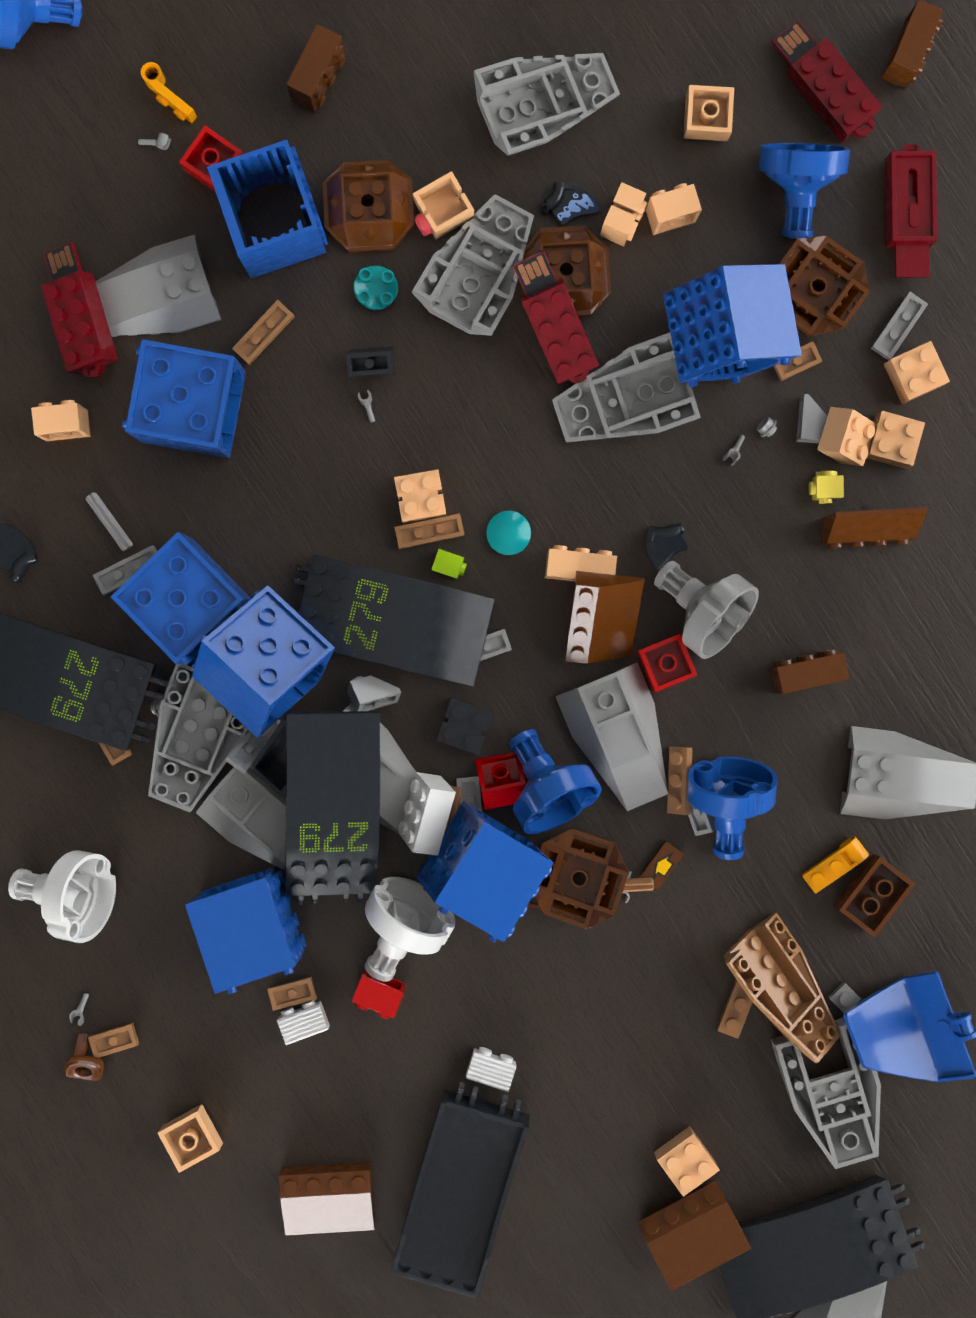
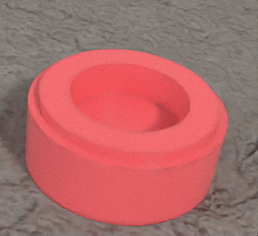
(422, 224)

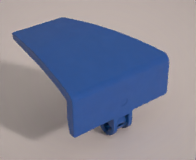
(912, 1031)

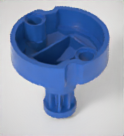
(18, 16)
(802, 172)
(552, 791)
(731, 793)

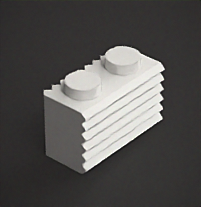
(302, 1022)
(491, 1069)

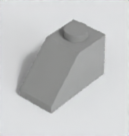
(810, 420)
(371, 693)

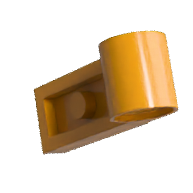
(164, 95)
(836, 864)

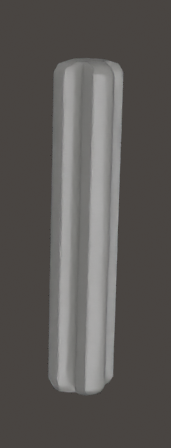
(109, 521)

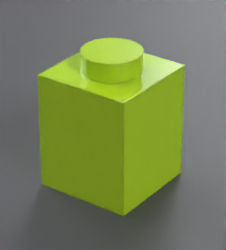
(449, 564)

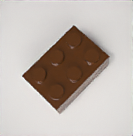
(913, 44)
(316, 68)
(808, 671)
(874, 895)

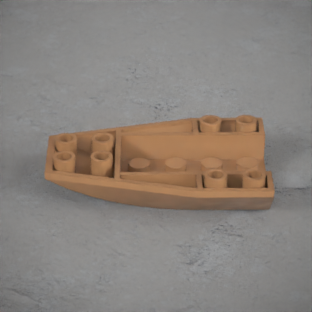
(783, 986)

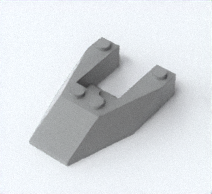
(837, 1107)

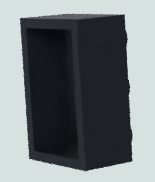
(271, 760)

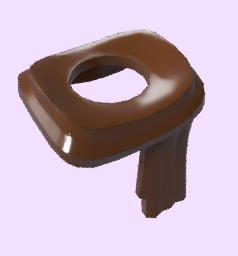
(79, 1059)

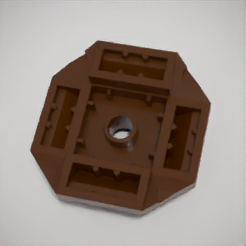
(373, 227)
(584, 255)
(838, 274)
(604, 872)

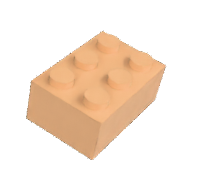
(563, 563)

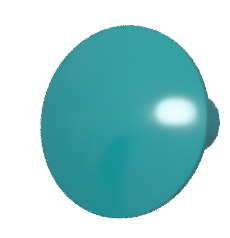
(375, 287)
(508, 532)

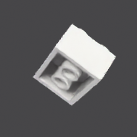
(426, 813)

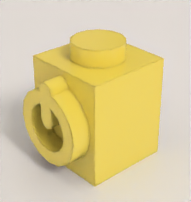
(827, 487)

